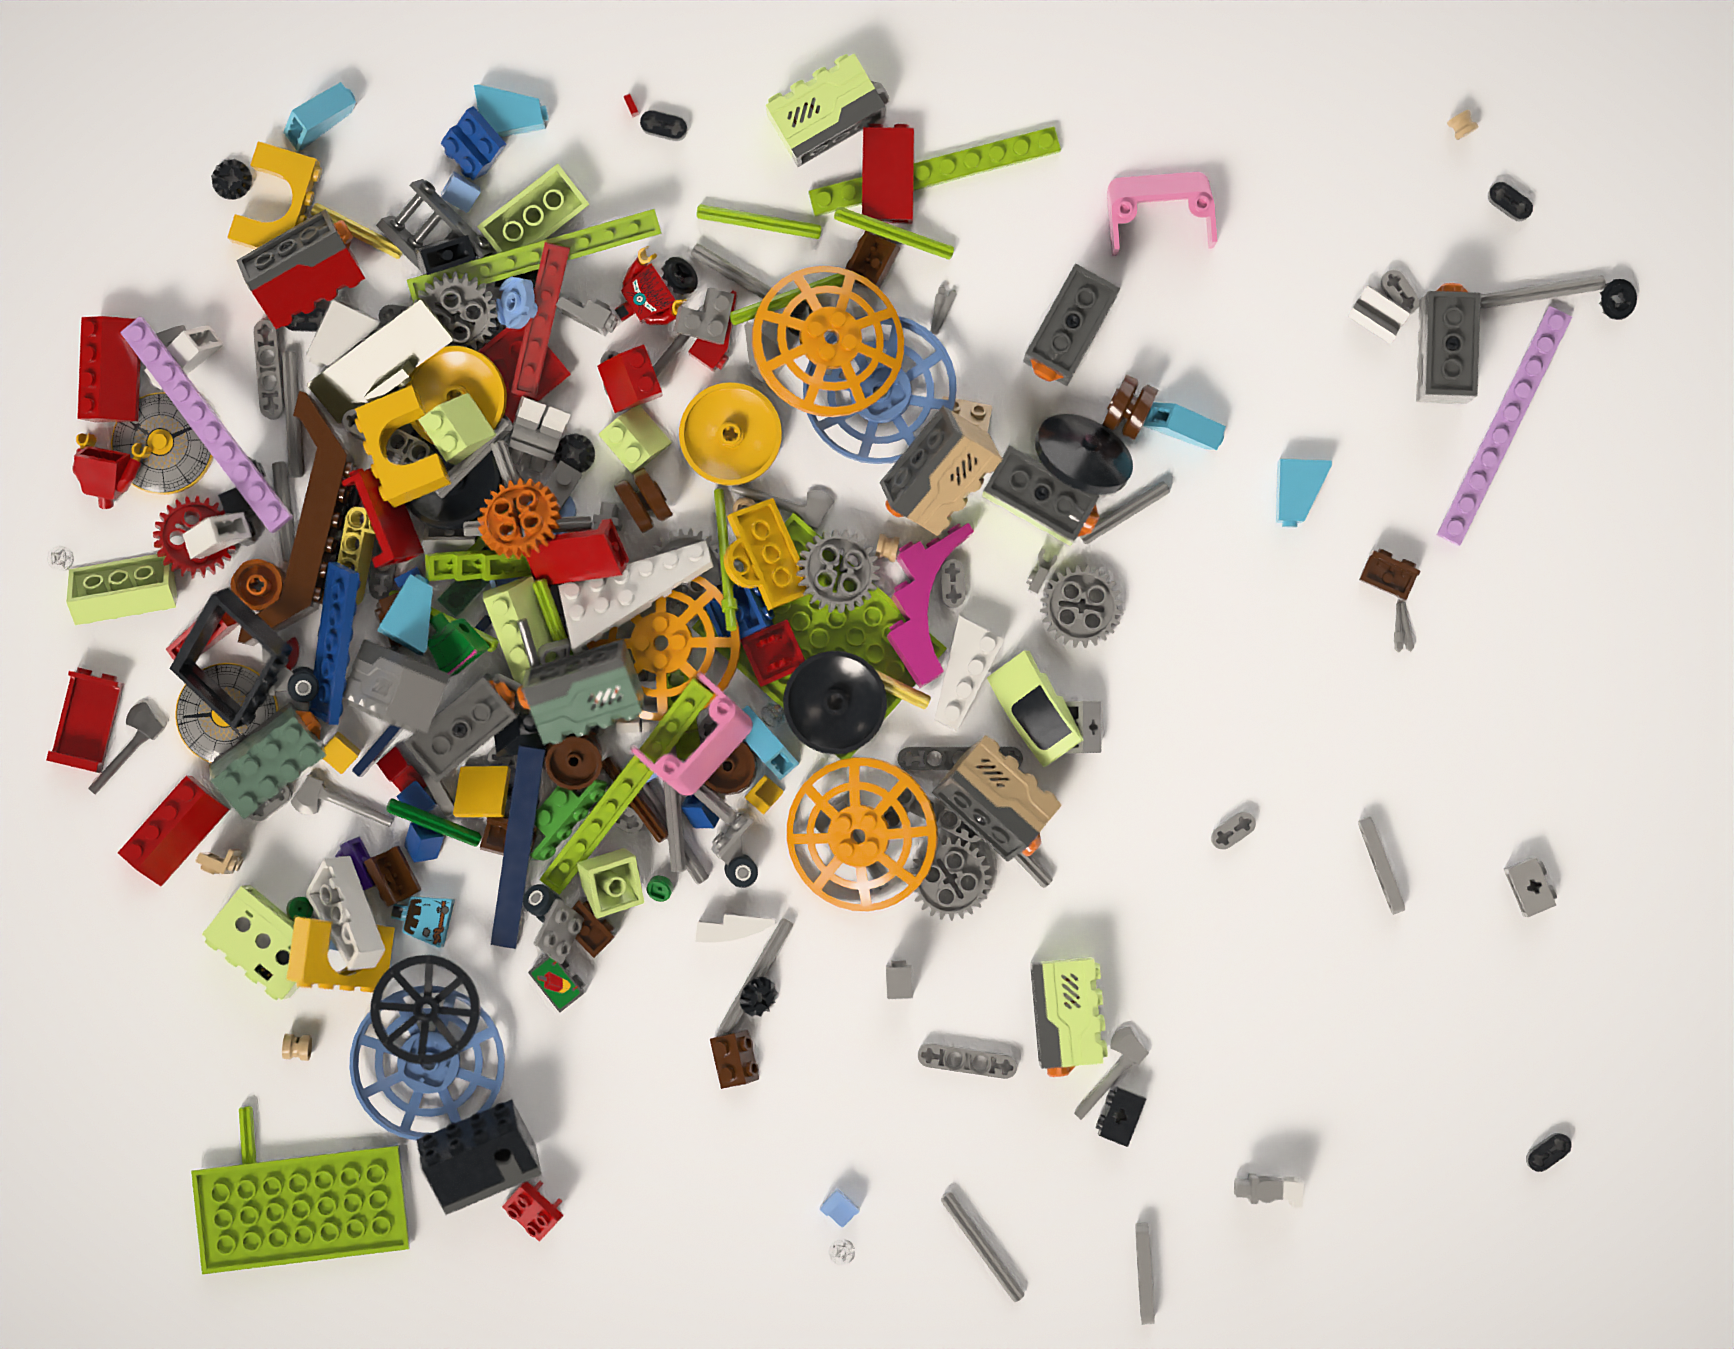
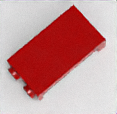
(888, 173)
(390, 523)
(580, 556)
(86, 721)

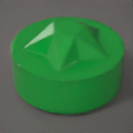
(659, 888)
(299, 907)

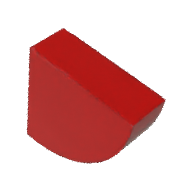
(294, 655)

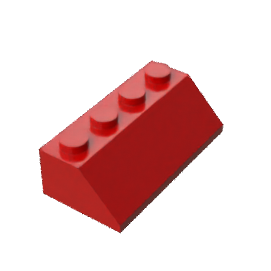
(107, 372)
(173, 830)

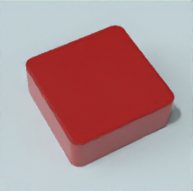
(631, 105)

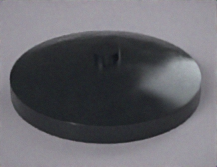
(1083, 454)
(463, 500)
(835, 702)

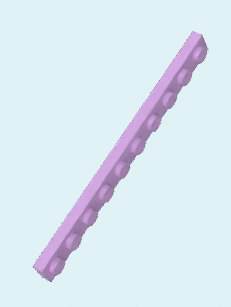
(206, 424)
(1504, 426)

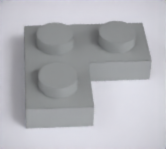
(710, 322)

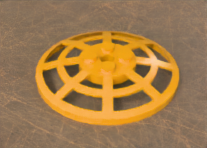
(818, 349)
(679, 645)
(876, 832)

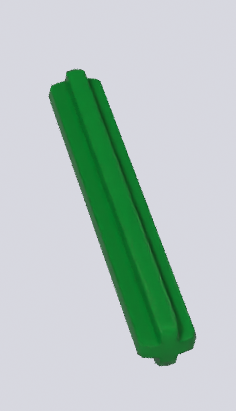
(433, 822)

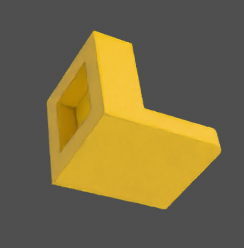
(340, 752)
(764, 794)

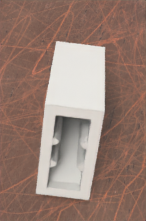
(338, 333)
(192, 349)
(216, 534)

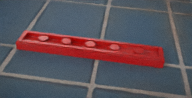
(539, 328)

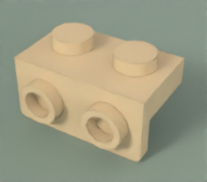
(215, 864)

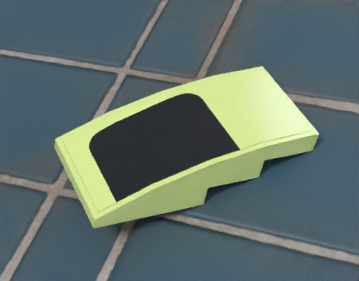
(1035, 708)

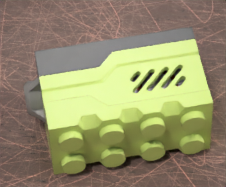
(826, 109)

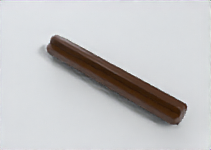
(638, 804)

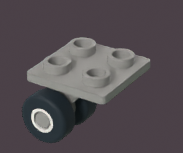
(299, 682)
(728, 847)
(558, 920)

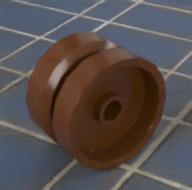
(1130, 407)
(643, 500)
(574, 761)
(739, 777)

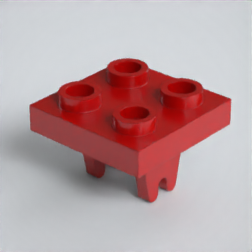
(773, 652)
(533, 1210)

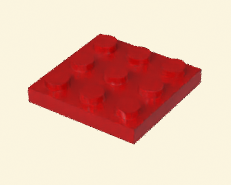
(504, 353)

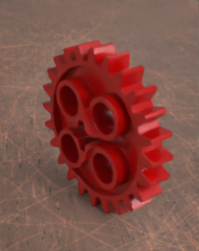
(178, 554)

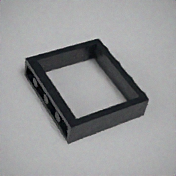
(206, 688)

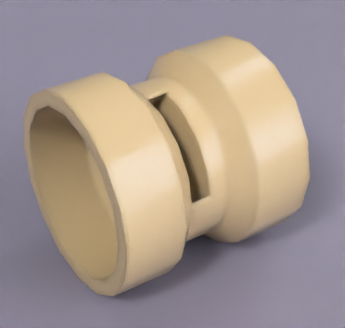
(297, 1047)

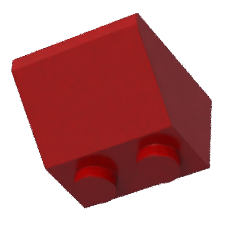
(630, 379)

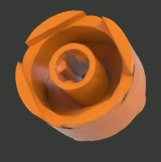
(248, 575)

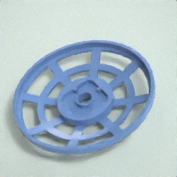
(897, 399)
(421, 1079)

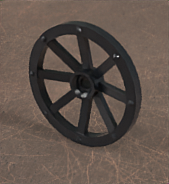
(417, 1009)

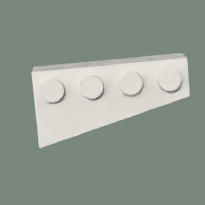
(966, 669)
(341, 900)

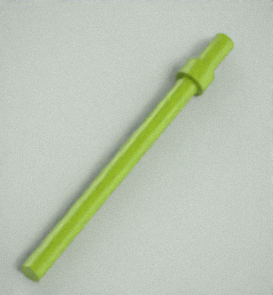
(729, 603)

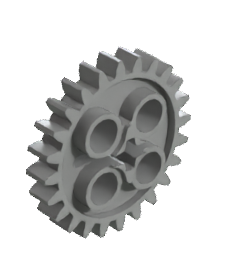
(467, 295)
(712, 575)
(860, 576)
(1084, 583)
(970, 865)

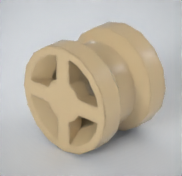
(1462, 124)
(887, 547)

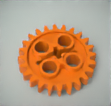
(541, 511)

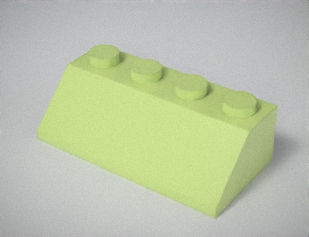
(534, 212)
(120, 589)
(505, 607)

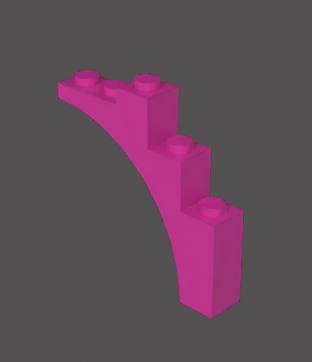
(912, 638)

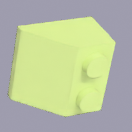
(457, 428)
(635, 439)
(611, 882)

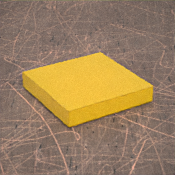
(482, 791)

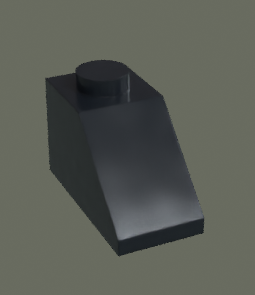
(444, 254)
(519, 731)

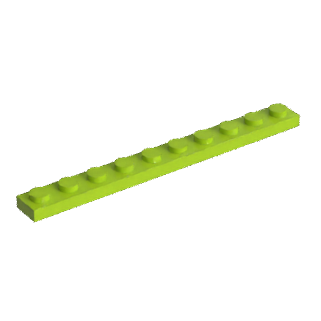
(947, 168)
(528, 257)
(626, 786)

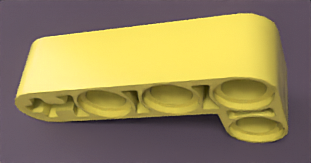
(362, 556)

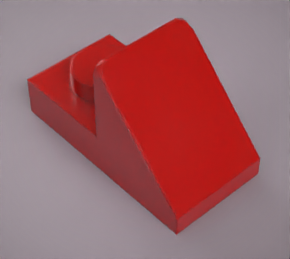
(399, 770)

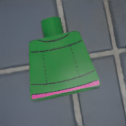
(455, 644)

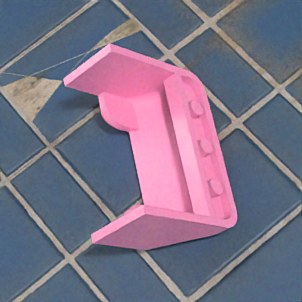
(1126, 192)
(691, 775)

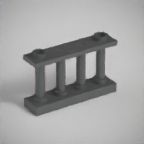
(396, 232)

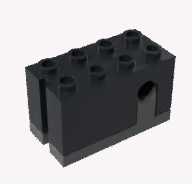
(478, 1157)

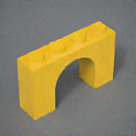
(300, 173)
(378, 422)
(311, 964)

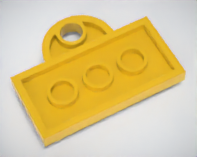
(766, 554)

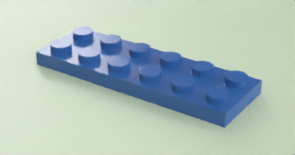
(334, 641)

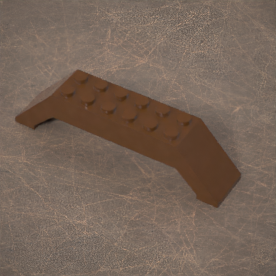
(317, 525)

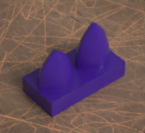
(358, 854)

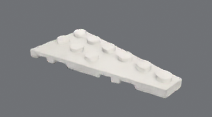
(607, 602)

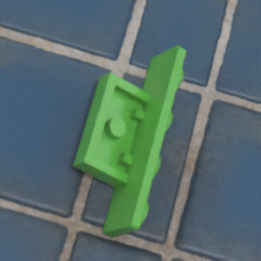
(561, 813)

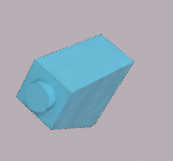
(509, 111)
(318, 115)
(1185, 425)
(1297, 488)
(410, 615)
(768, 747)

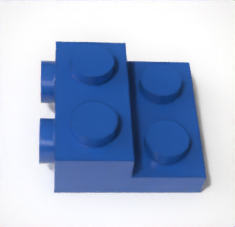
(473, 144)
(751, 613)

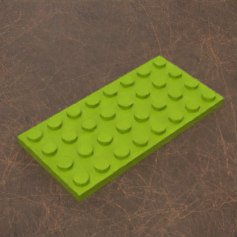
(300, 1209)

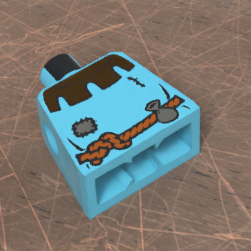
(425, 918)

